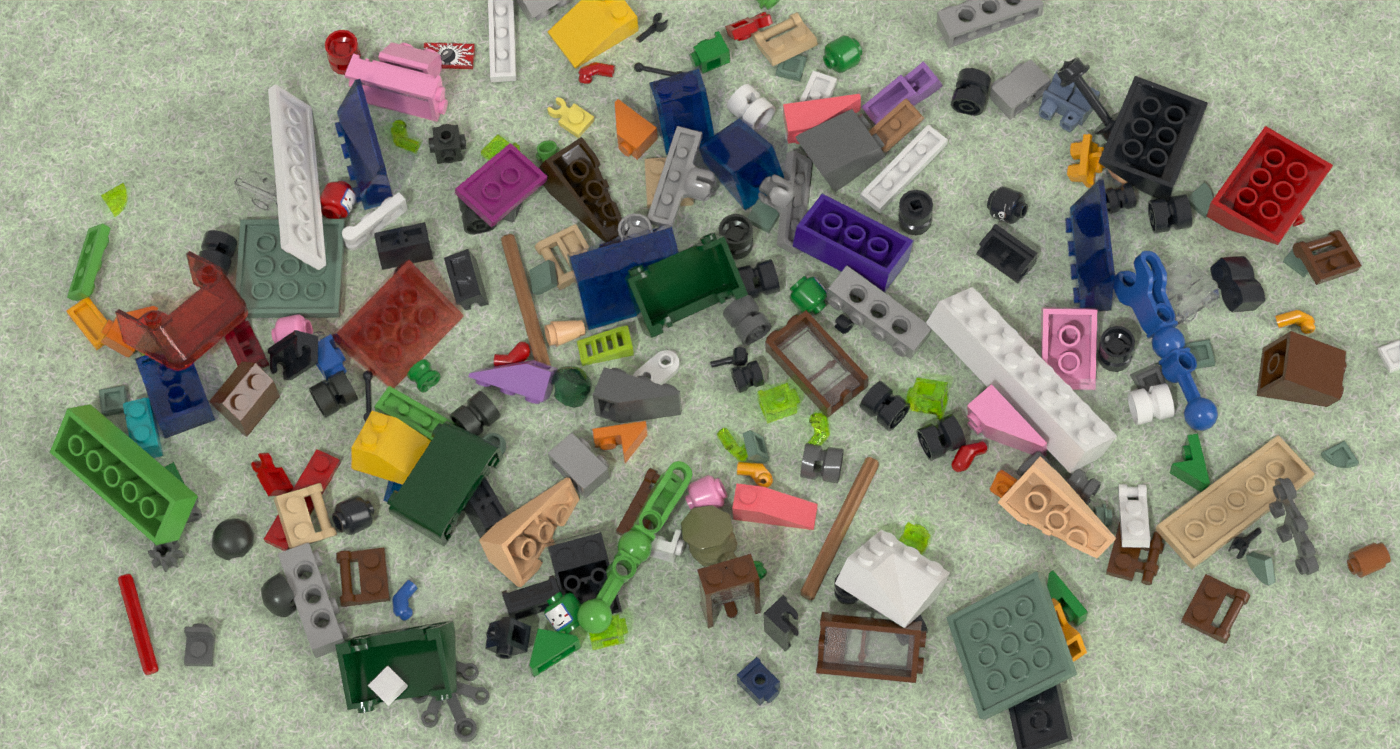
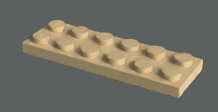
(1232, 502)

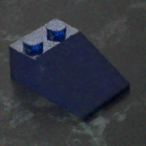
(175, 396)

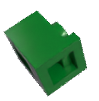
(710, 53)

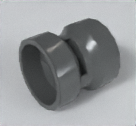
(1081, 485)

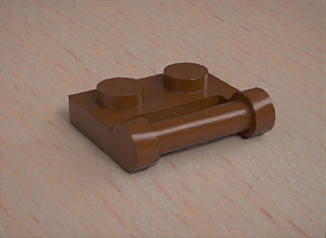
(1330, 263)
(372, 576)
(1207, 604)

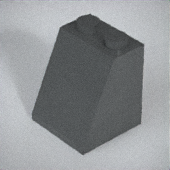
(842, 148)

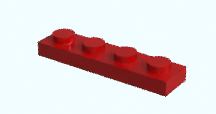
(318, 470)

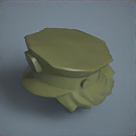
(709, 535)

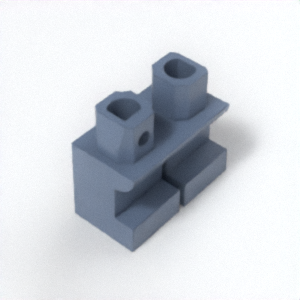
(1066, 102)

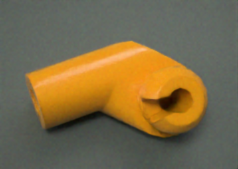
(1298, 318)
(757, 471)

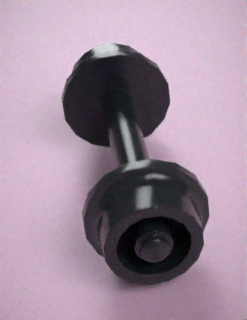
(1072, 73)

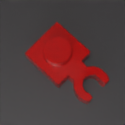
(744, 28)

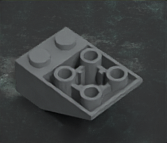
(633, 398)

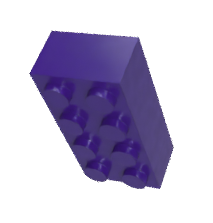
(850, 239)

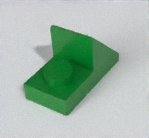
(1193, 468)
(1070, 605)

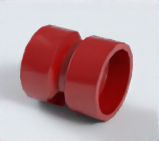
(340, 49)

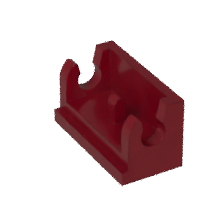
(245, 345)

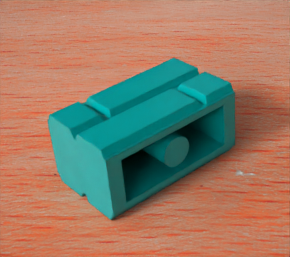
(143, 426)

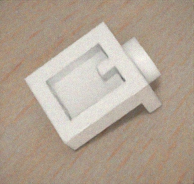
(668, 550)

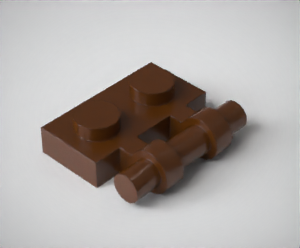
(1125, 562)

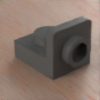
(199, 645)

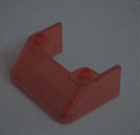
(194, 325)

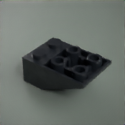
(581, 566)

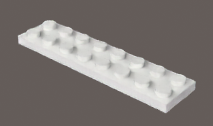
(296, 177)

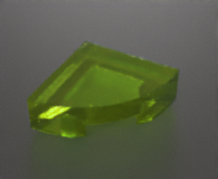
(116, 199)

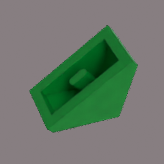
(550, 649)

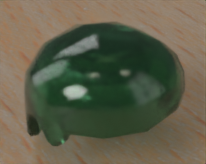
(571, 386)

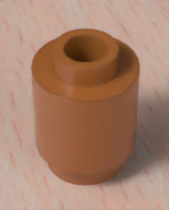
(1368, 559)

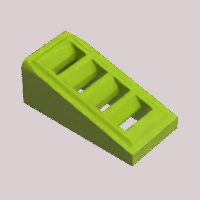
(611, 335)

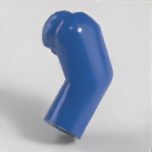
(400, 600)

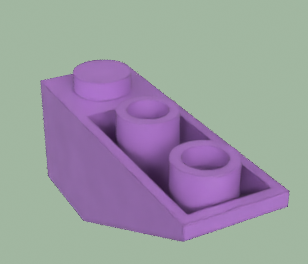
(524, 378)

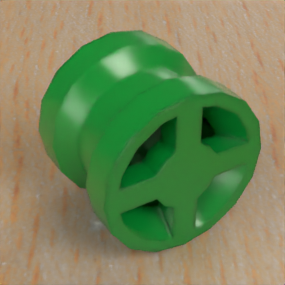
(423, 375)

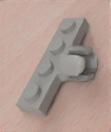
(680, 178)
(788, 197)

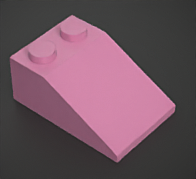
(1070, 342)
(1002, 423)

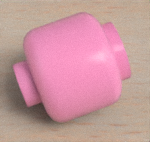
(288, 324)
(706, 492)

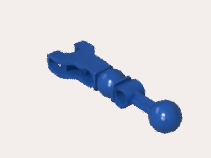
(1149, 301)

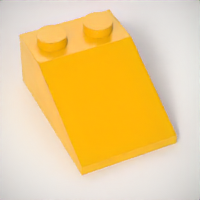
(593, 28)
(387, 448)

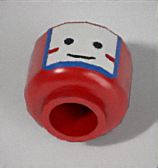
(337, 200)

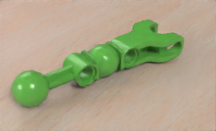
(635, 546)

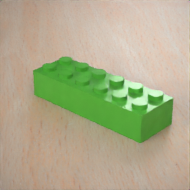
(123, 474)

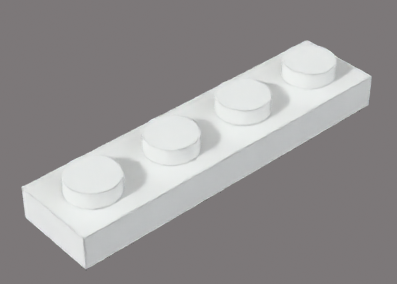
(502, 40)
(903, 168)

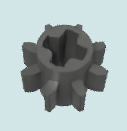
(170, 558)

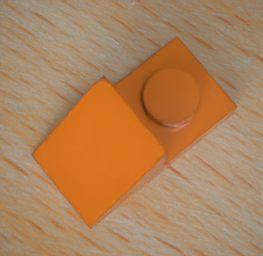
(628, 435)

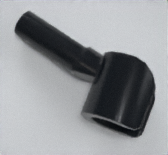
(655, 27)
(843, 324)
(739, 358)
(1243, 543)

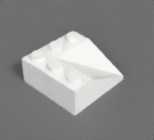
(892, 578)

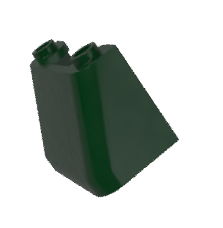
(684, 284)
(443, 481)
(417, 654)

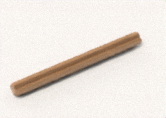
(524, 299)
(839, 528)

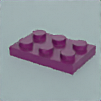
(500, 185)

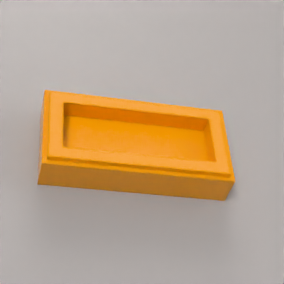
(89, 321)

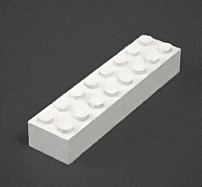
(1022, 377)

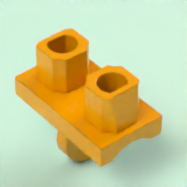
(1089, 156)

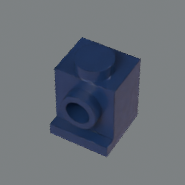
(758, 692)

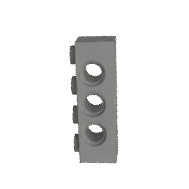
(981, 23)
(873, 299)
(295, 563)

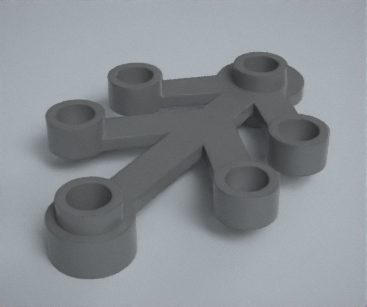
(1293, 524)
(454, 704)

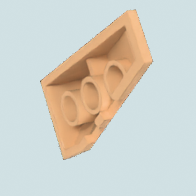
(1050, 504)
(520, 537)

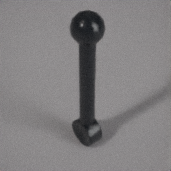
(638, 67)
(367, 376)

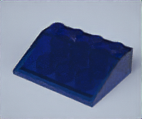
(362, 148)
(1091, 250)
(602, 270)

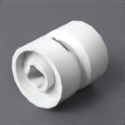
(750, 107)
(1151, 404)

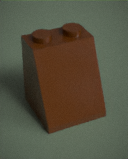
(1302, 371)

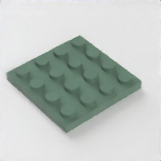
(282, 284)
(1011, 645)

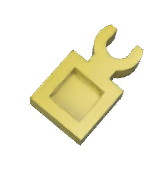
(572, 119)

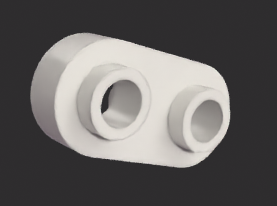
(656, 370)

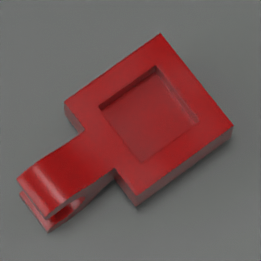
(271, 478)

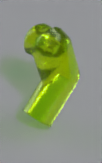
(401, 139)
(821, 428)

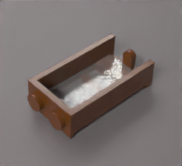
(816, 363)
(726, 583)
(870, 648)

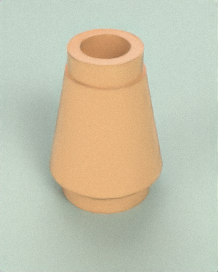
(561, 332)

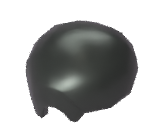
(232, 538)
(277, 596)

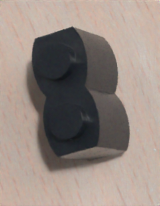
(1237, 284)

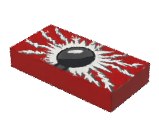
(454, 54)

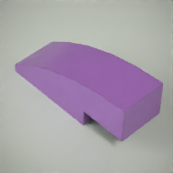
(914, 86)

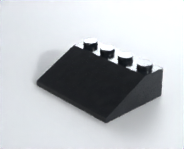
(1153, 137)

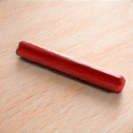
(138, 624)

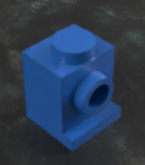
(329, 357)

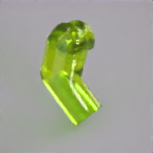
(731, 445)

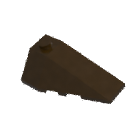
(580, 188)

